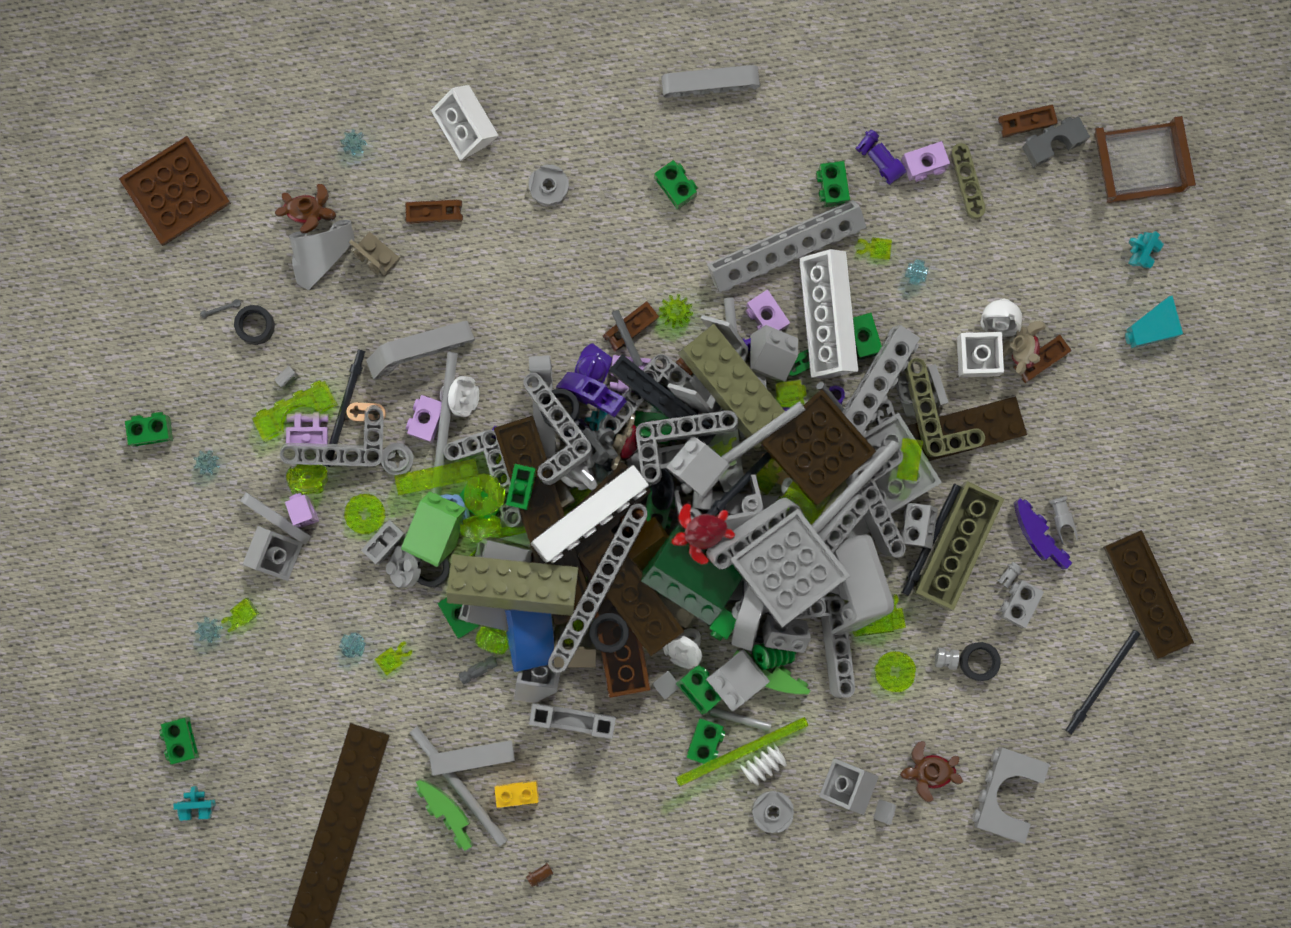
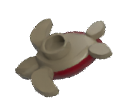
(1025, 346)
(625, 443)

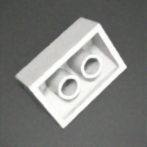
(464, 121)

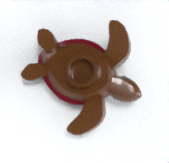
(307, 209)
(930, 771)

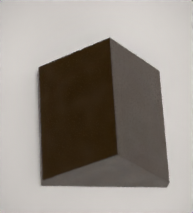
(647, 543)

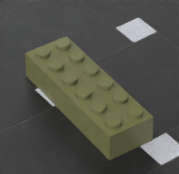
(731, 381)
(958, 546)
(512, 585)

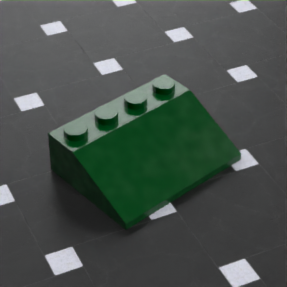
(692, 585)

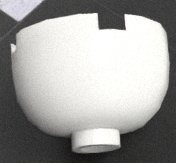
(1003, 317)

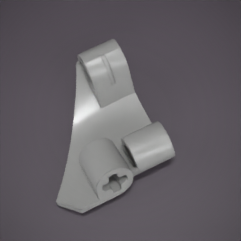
(317, 253)

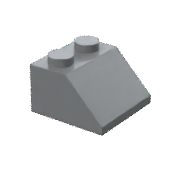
(773, 353)
(698, 466)
(272, 553)
(738, 680)
(848, 786)

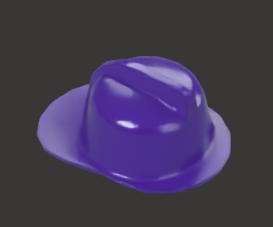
(593, 363)

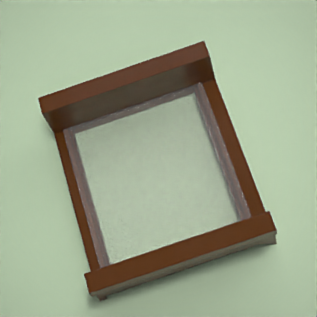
(1145, 161)

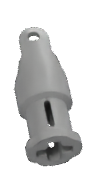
(581, 474)
(1062, 515)

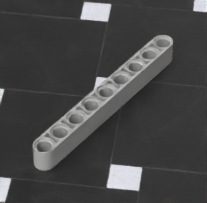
(597, 599)

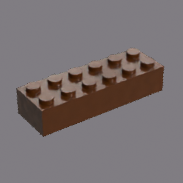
(626, 667)

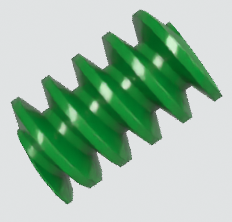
(771, 657)

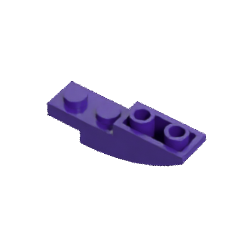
(592, 392)
(1033, 529)

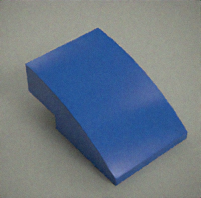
(529, 638)

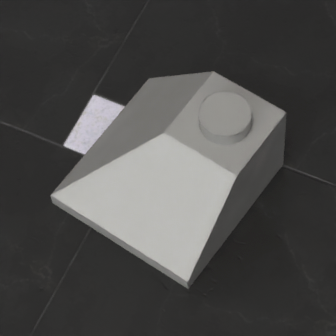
(536, 684)

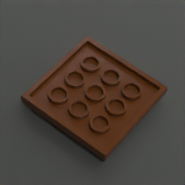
(174, 191)

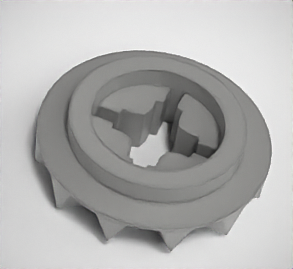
(389, 453)

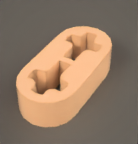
(362, 407)

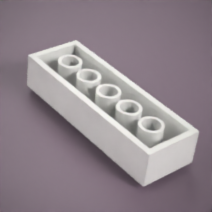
(828, 314)
(590, 513)

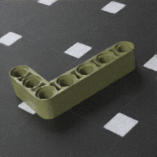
(932, 416)

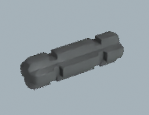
(478, 669)

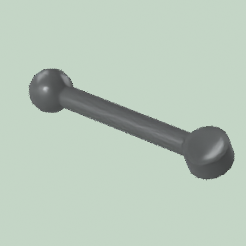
(236, 303)

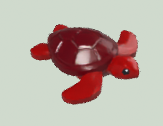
(701, 532)

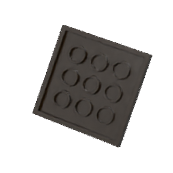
(818, 448)

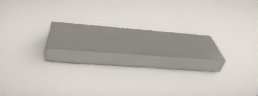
(471, 758)

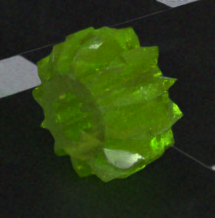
(671, 317)
(492, 640)

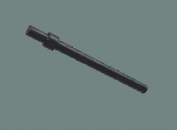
(355, 370)
(720, 505)
(914, 575)
(1080, 714)

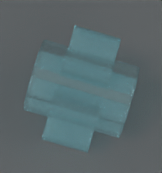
(350, 146)
(916, 272)
(208, 456)
(214, 628)
(352, 645)

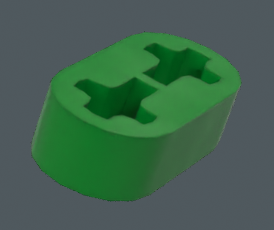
(803, 366)

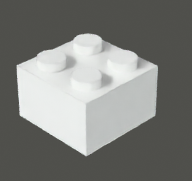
(980, 354)

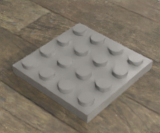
(893, 490)
(789, 568)

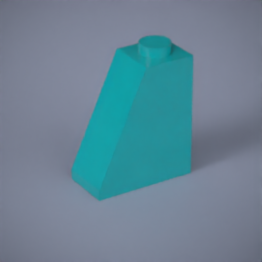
(1156, 325)

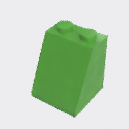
(434, 529)

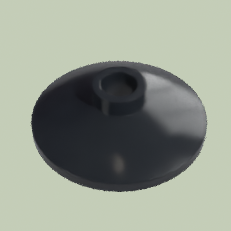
(663, 491)

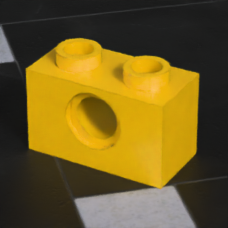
(516, 794)

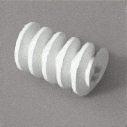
(764, 765)

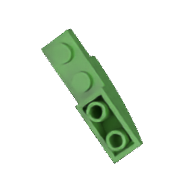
(782, 681)
(441, 803)

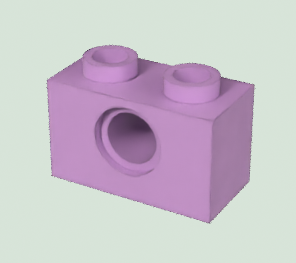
(933, 153)
(763, 303)
(428, 430)
(301, 510)

